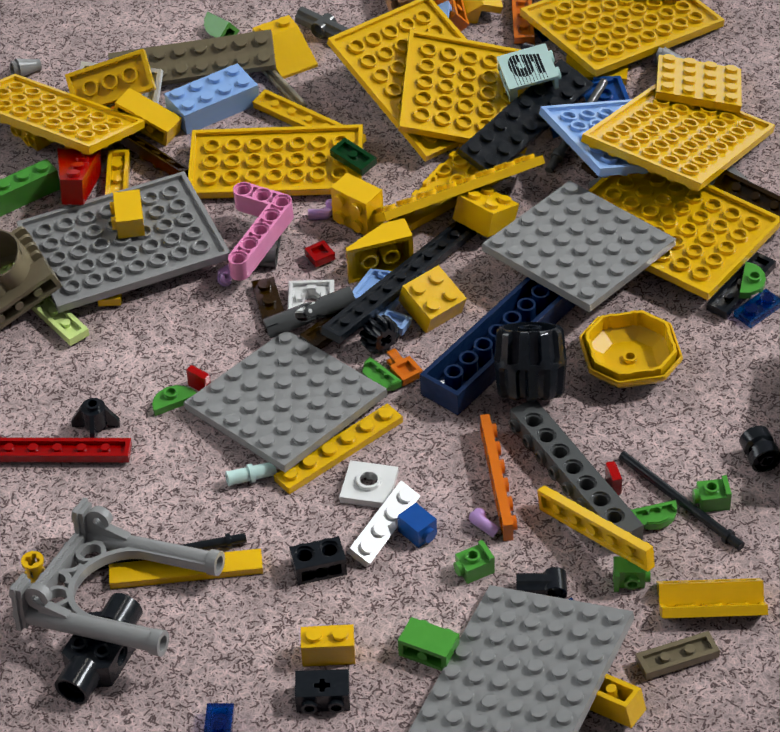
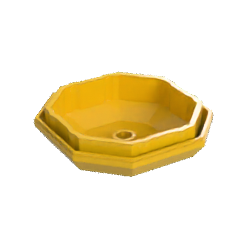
(630, 349)

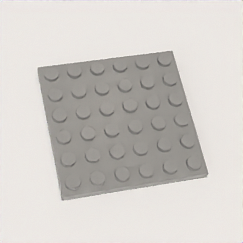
(579, 245)
(285, 400)

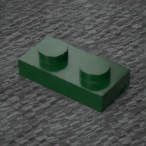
(353, 156)

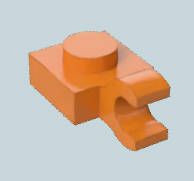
(403, 368)

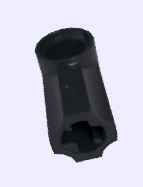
(550, 583)

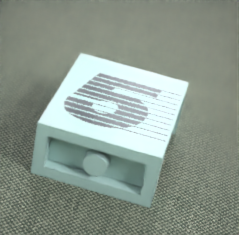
(527, 69)

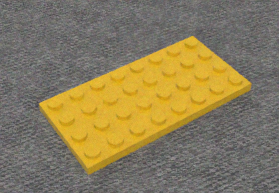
(62, 115)
(275, 158)

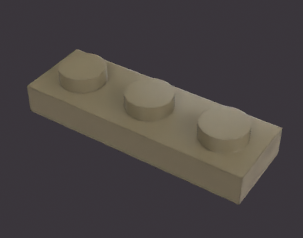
(677, 655)

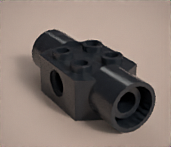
(95, 662)

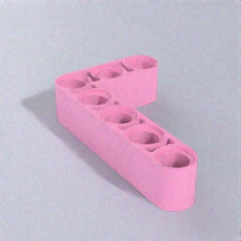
(274, 216)

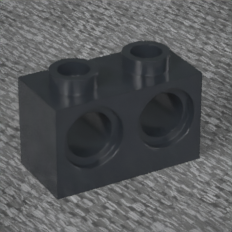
(318, 560)

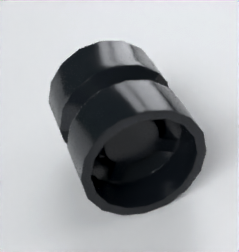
(760, 448)

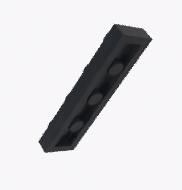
(727, 298)

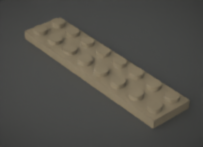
(200, 58)

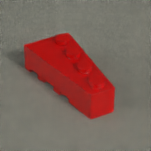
(77, 175)

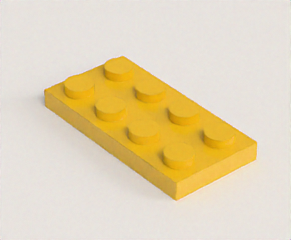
(112, 78)

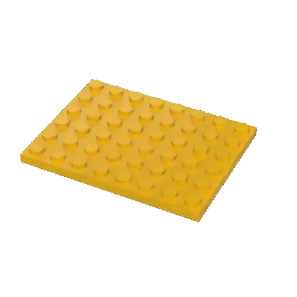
(619, 32)
(377, 60)
(677, 139)
(710, 227)

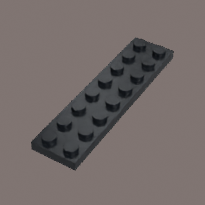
(520, 121)

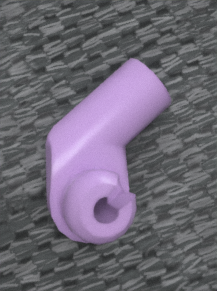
(321, 214)
(223, 276)

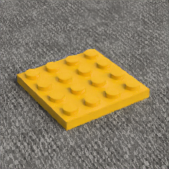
(698, 83)

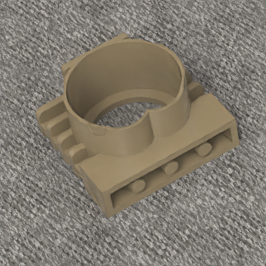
(27, 280)

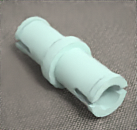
(250, 473)

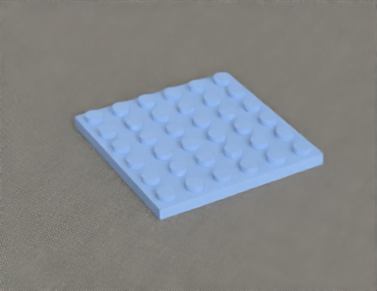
(574, 119)

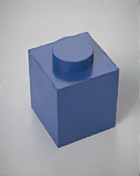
(417, 525)

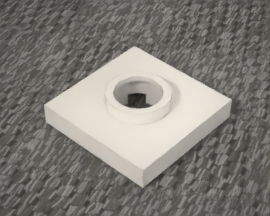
(302, 290)
(368, 495)

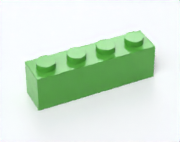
(28, 186)

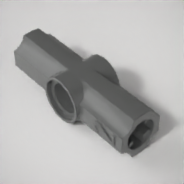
(319, 24)

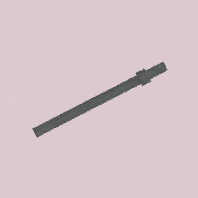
(559, 153)

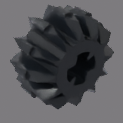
(379, 334)

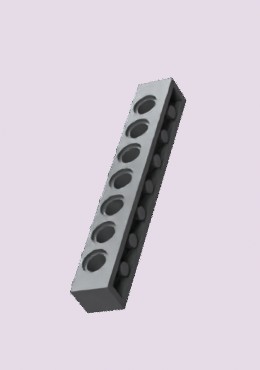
(570, 466)

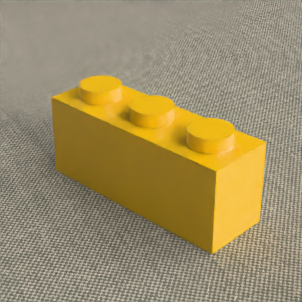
(159, 122)

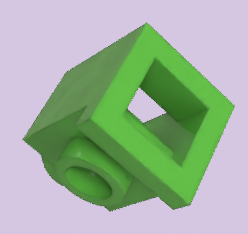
(713, 494)
(474, 562)
(628, 575)

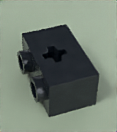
(322, 691)

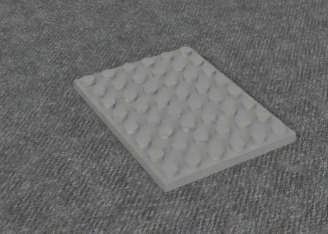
(99, 265)
(525, 665)

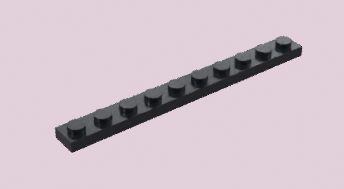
(390, 286)

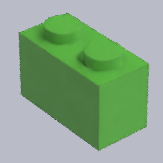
(427, 643)

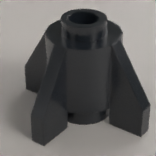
(94, 416)

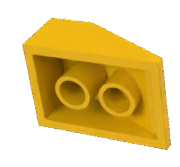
(290, 47)
(380, 249)

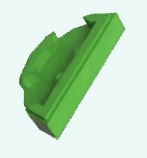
(752, 281)
(381, 375)
(171, 398)
(657, 515)

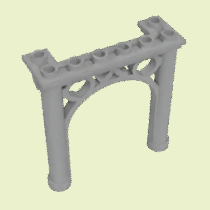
(95, 534)

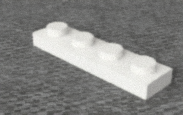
(382, 524)

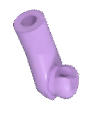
(479, 519)

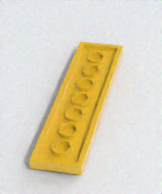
(456, 188)

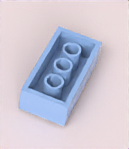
(212, 98)

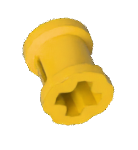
(31, 566)

